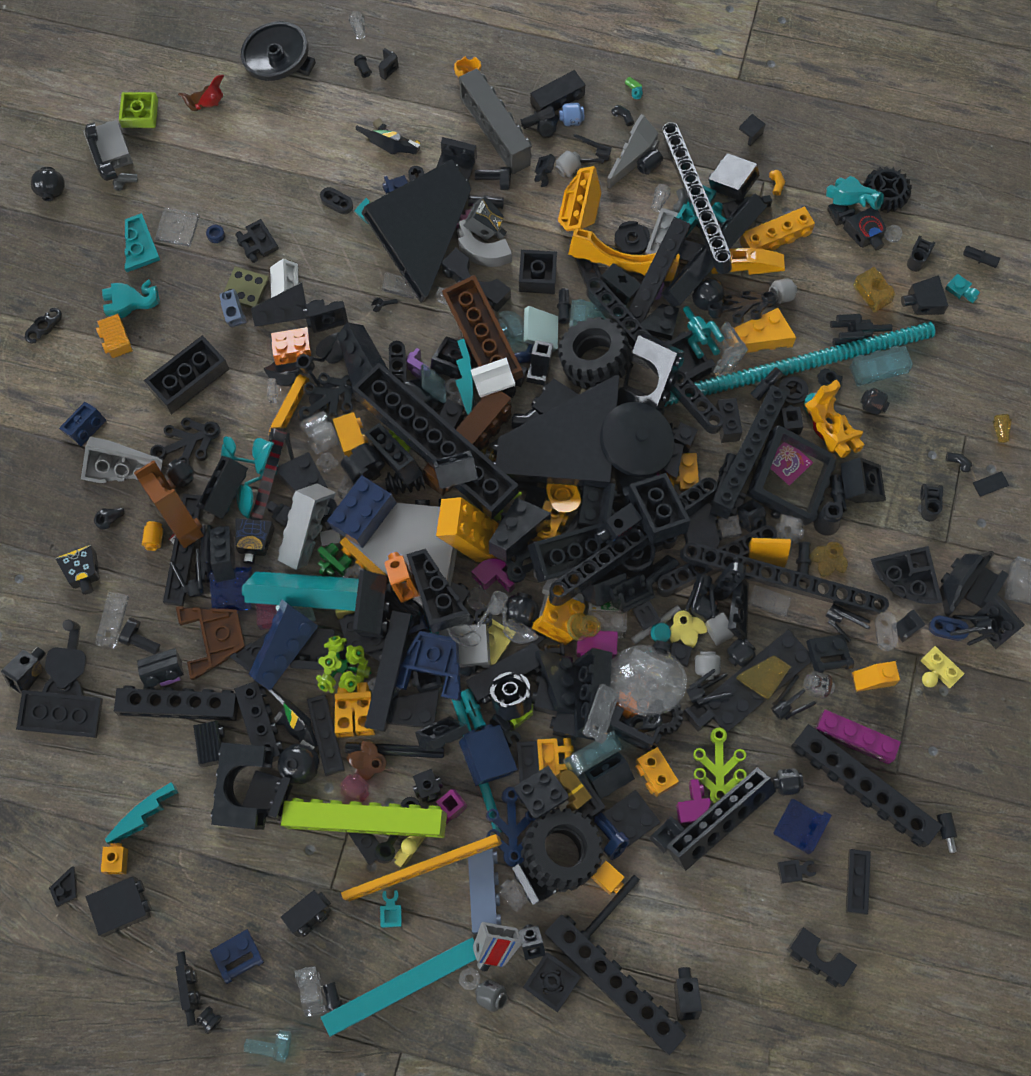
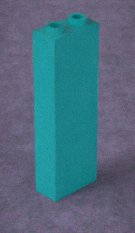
(301, 590)

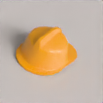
(563, 497)

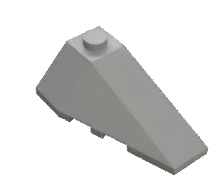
(642, 140)

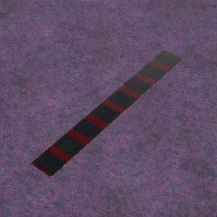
(268, 476)

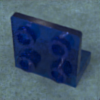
(229, 593)
(801, 826)

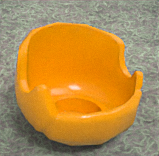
(465, 65)

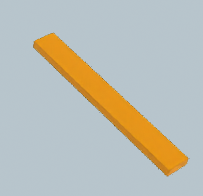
(421, 868)

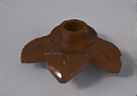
(364, 759)

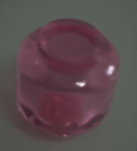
(354, 788)

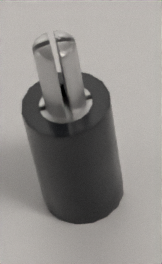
(948, 830)

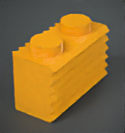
(114, 336)

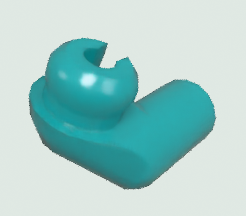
(717, 209)

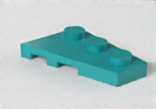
(139, 244)

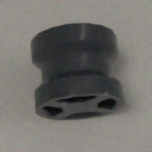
(208, 1020)

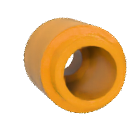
(152, 536)

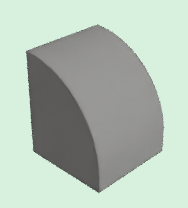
(718, 629)

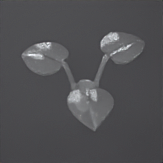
(495, 604)

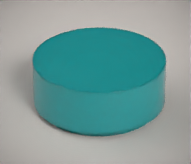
(660, 632)

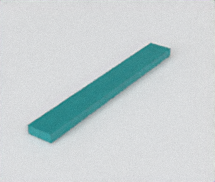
(399, 987)

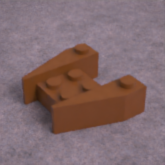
(169, 504)

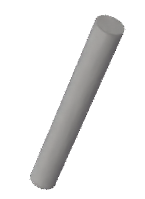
(664, 618)

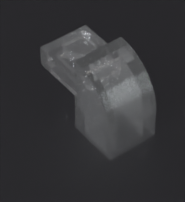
(311, 991)

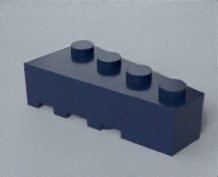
(281, 645)

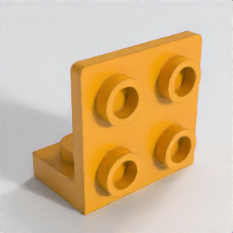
(555, 618)

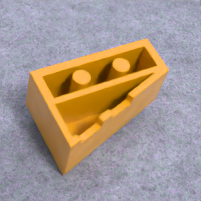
(766, 333)

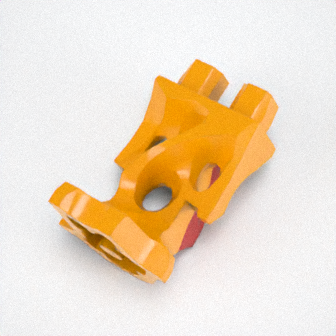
(839, 434)

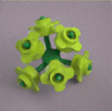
(333, 663)

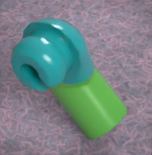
(636, 87)

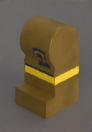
(576, 791)

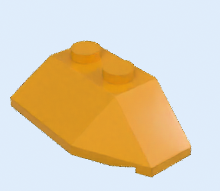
(580, 200)

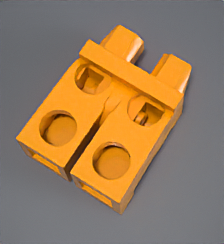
(352, 704)

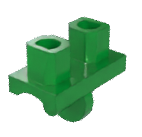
(328, 554)

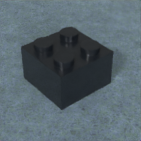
(537, 271)

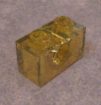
(874, 298)

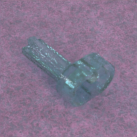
(278, 1051)

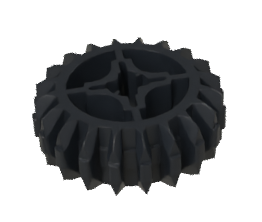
(886, 183)

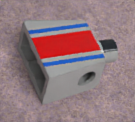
(495, 945)

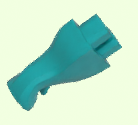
(851, 192)
(127, 299)

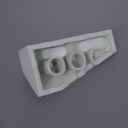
(112, 461)

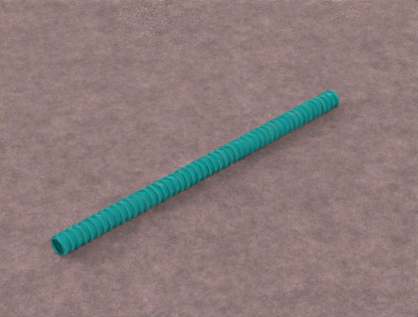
(814, 359)

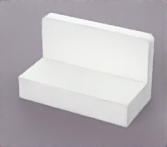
(283, 276)
(493, 377)

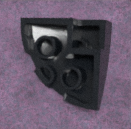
(910, 575)

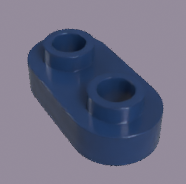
(948, 625)

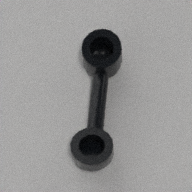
(105, 169)
(385, 851)

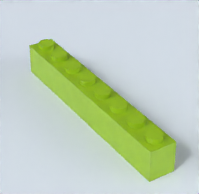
(363, 818)

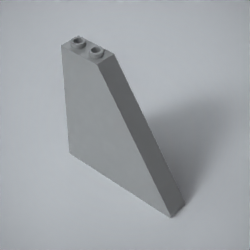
(410, 530)

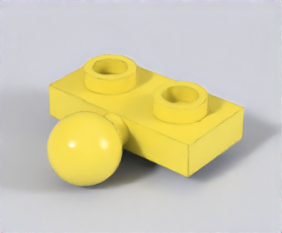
(941, 668)
(407, 849)

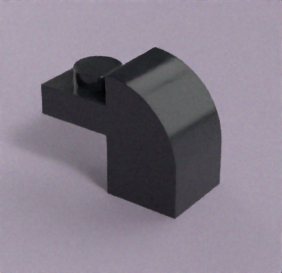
(540, 362)

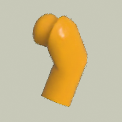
(777, 176)

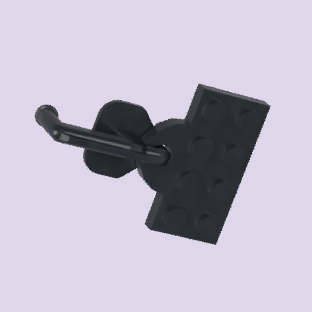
(58, 709)

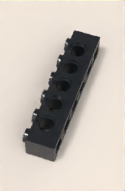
(226, 711)
(721, 818)

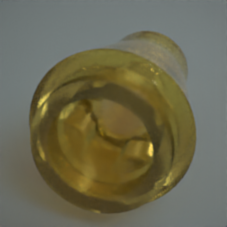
(1002, 427)

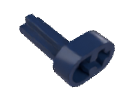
(618, 841)

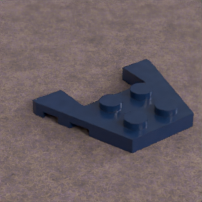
(435, 656)

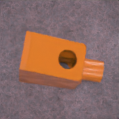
(398, 572)

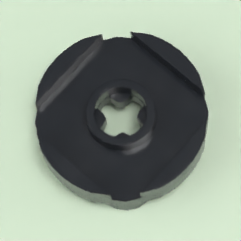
(632, 228)

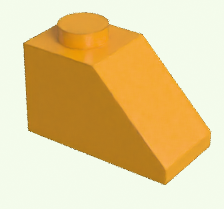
(876, 676)

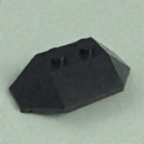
(962, 578)

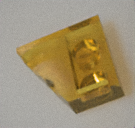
(765, 676)

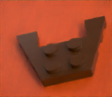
(220, 633)

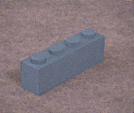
(482, 889)

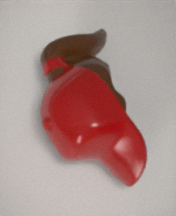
(208, 97)

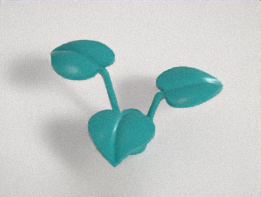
(260, 452)

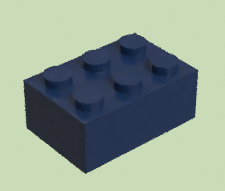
(361, 511)

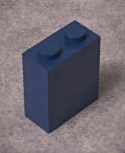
(487, 754)

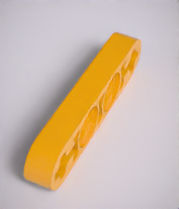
(290, 402)

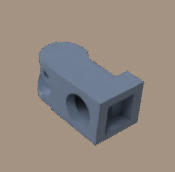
(232, 308)

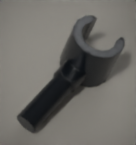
(380, 303)

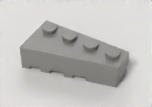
(304, 524)

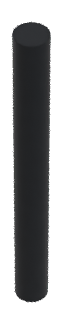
(612, 905)

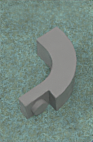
(481, 253)

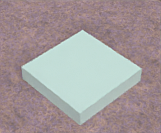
(540, 326)

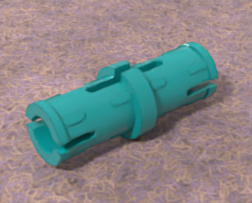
(477, 721)

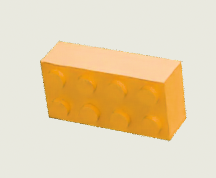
(466, 528)

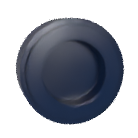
(215, 233)

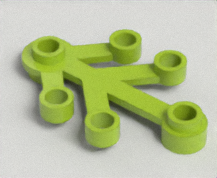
(718, 769)

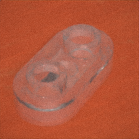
(886, 632)

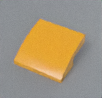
(770, 550)

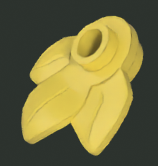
(686, 632)

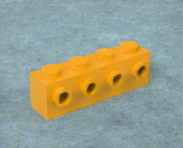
(779, 231)

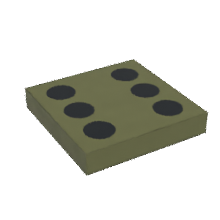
(247, 285)

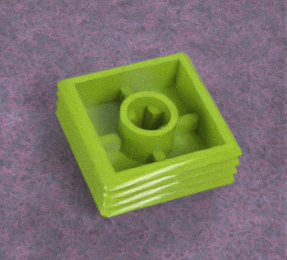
(138, 110)

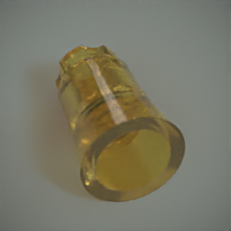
(577, 626)

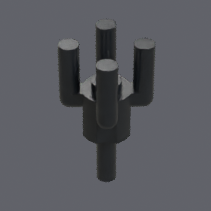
(856, 328)

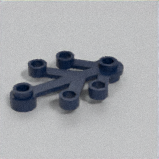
(511, 830)

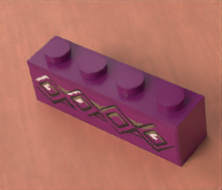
(857, 737)

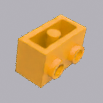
(349, 432)
(557, 520)
(656, 772)

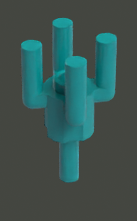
(702, 333)

